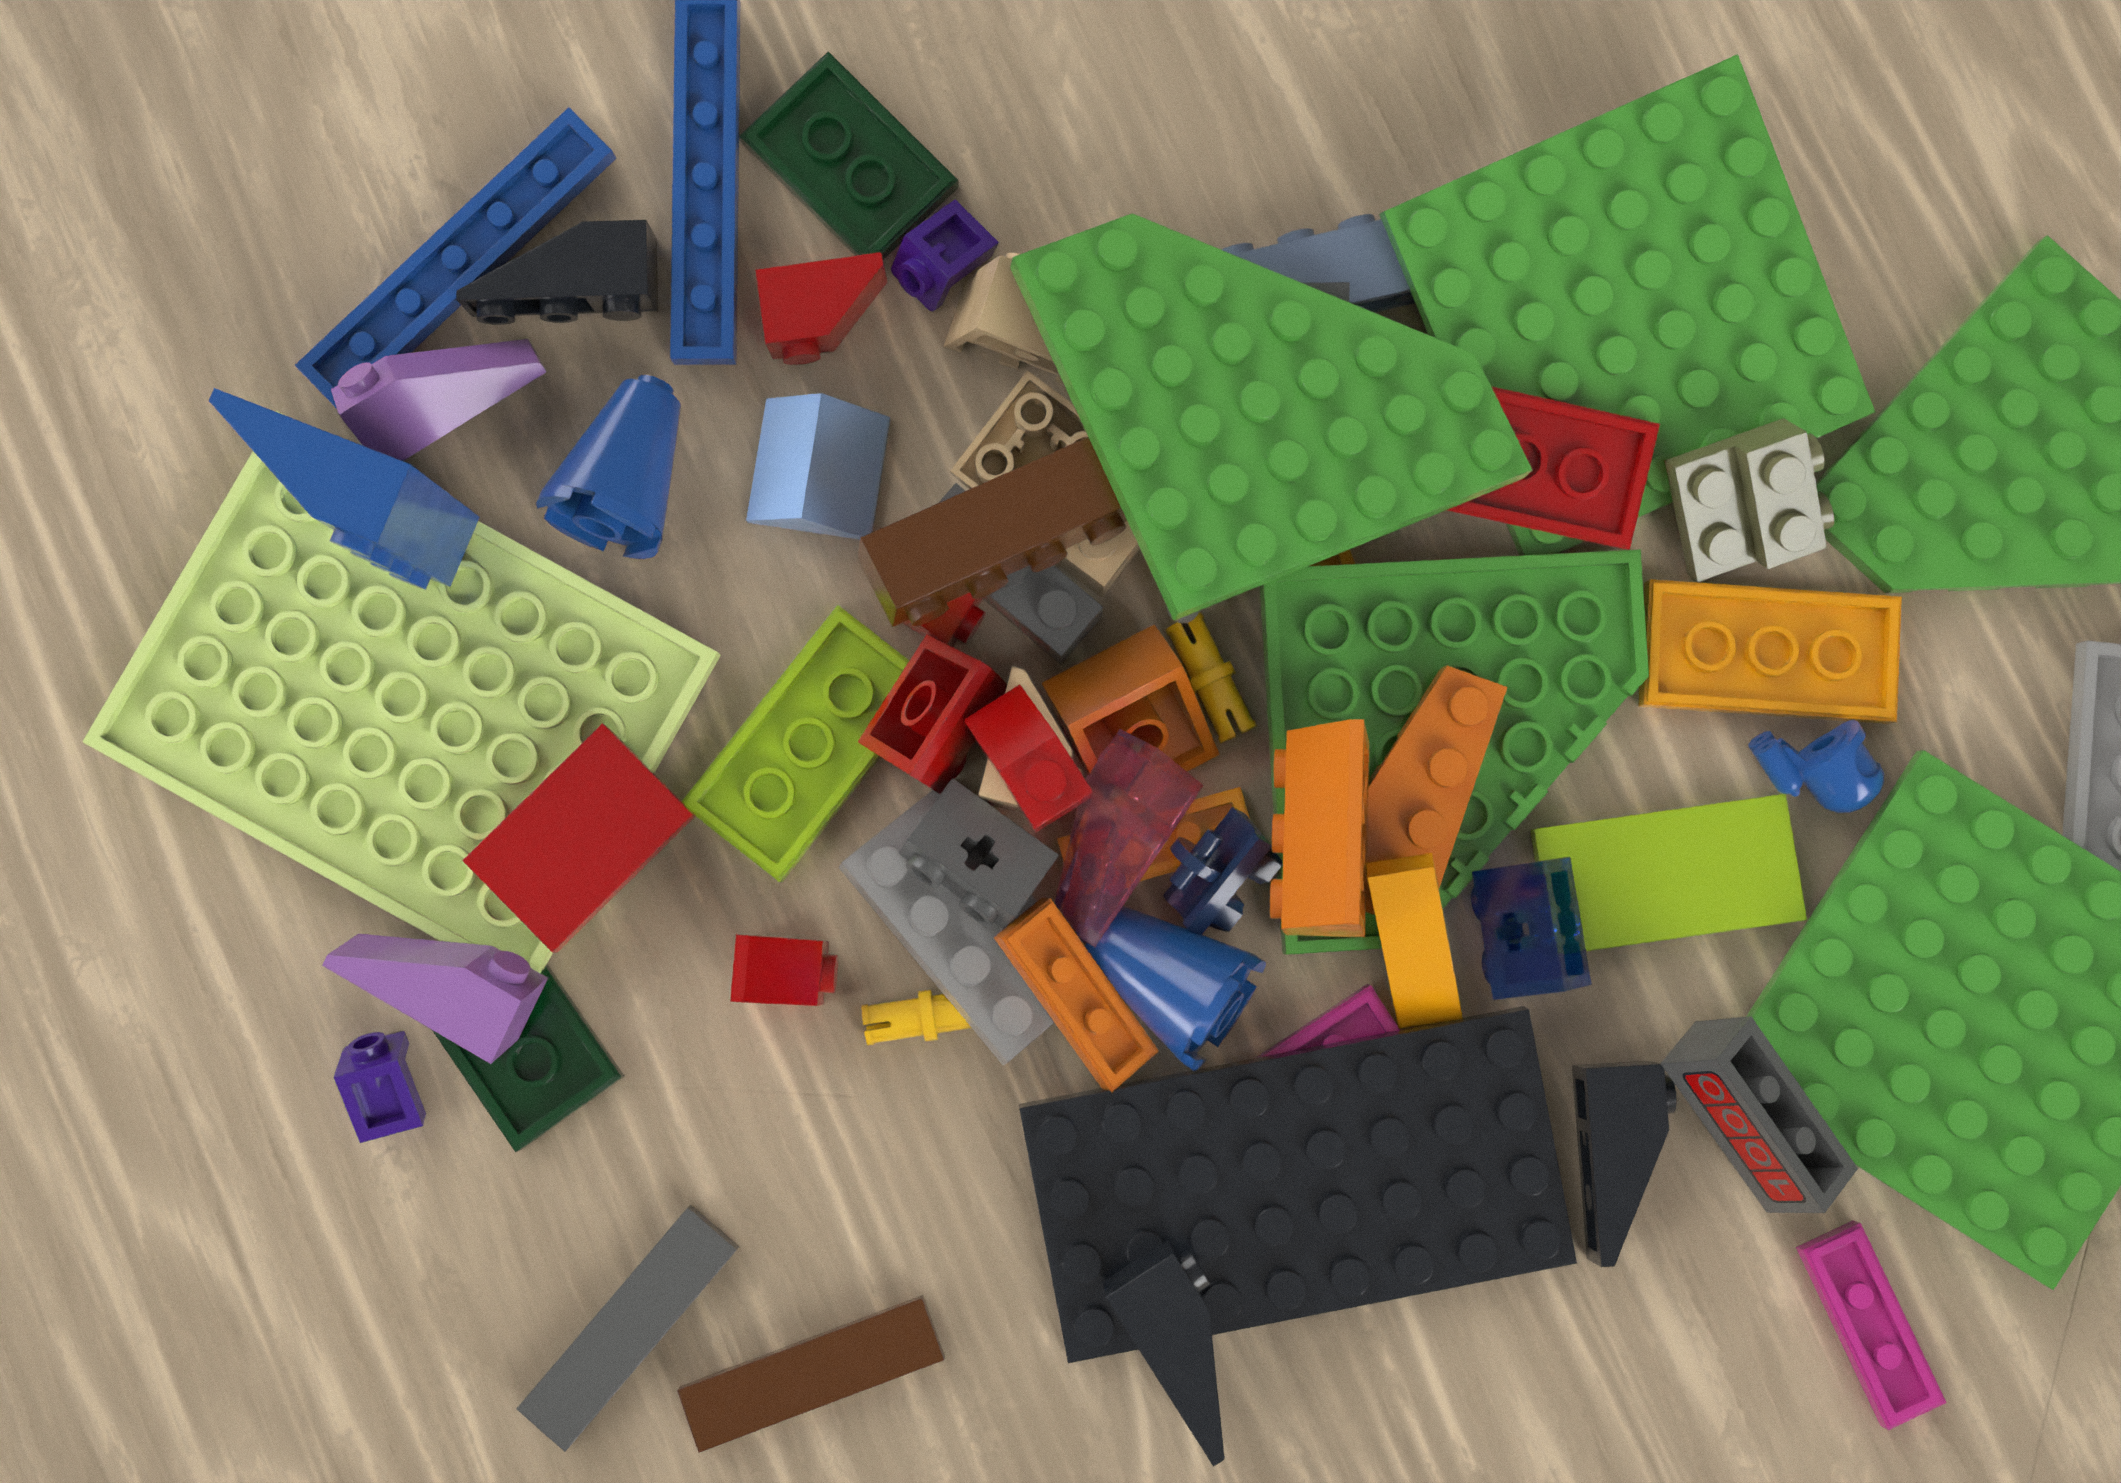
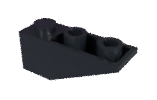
(580, 271)

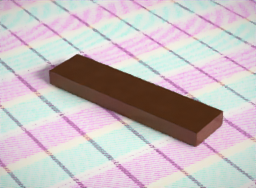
(810, 1373)

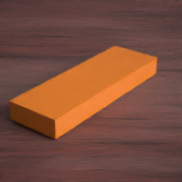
(1076, 994)

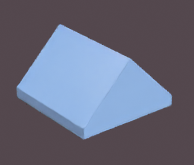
(818, 466)

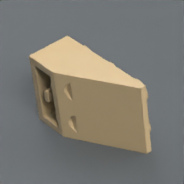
(1028, 427)

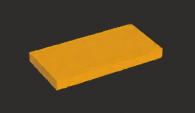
(1771, 651)

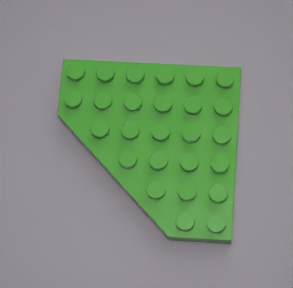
(1254, 410)
(1998, 448)
(1375, 635)

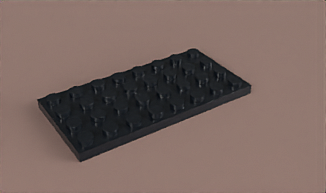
(1306, 1176)

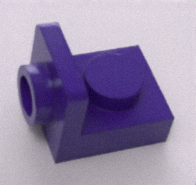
(941, 254)
(379, 1086)

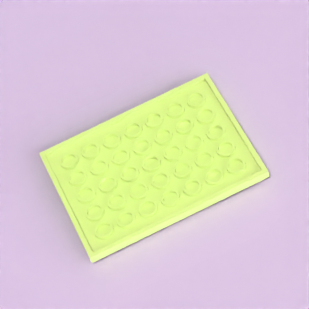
(381, 716)

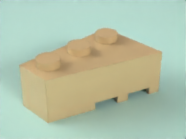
(997, 317)

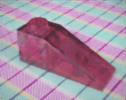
(1120, 831)

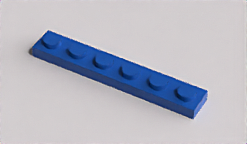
(705, 182)
(465, 248)

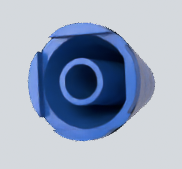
(619, 472)
(1176, 980)

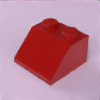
(924, 713)

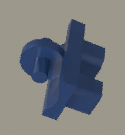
(1215, 869)

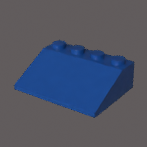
(369, 499)

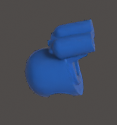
(1832, 767)

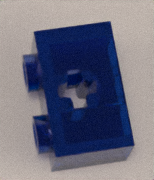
(1554, 950)

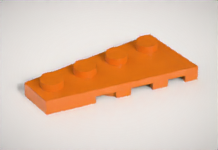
(1431, 771)

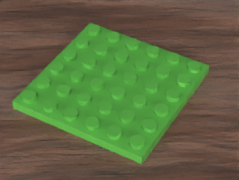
(1639, 276)
(1965, 1017)

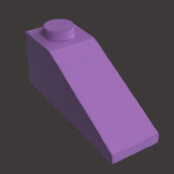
(423, 395)
(454, 988)

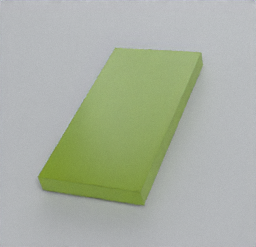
(800, 747)
(1680, 871)

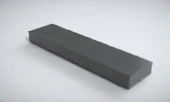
(627, 1328)

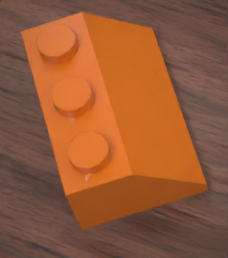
(1322, 830)

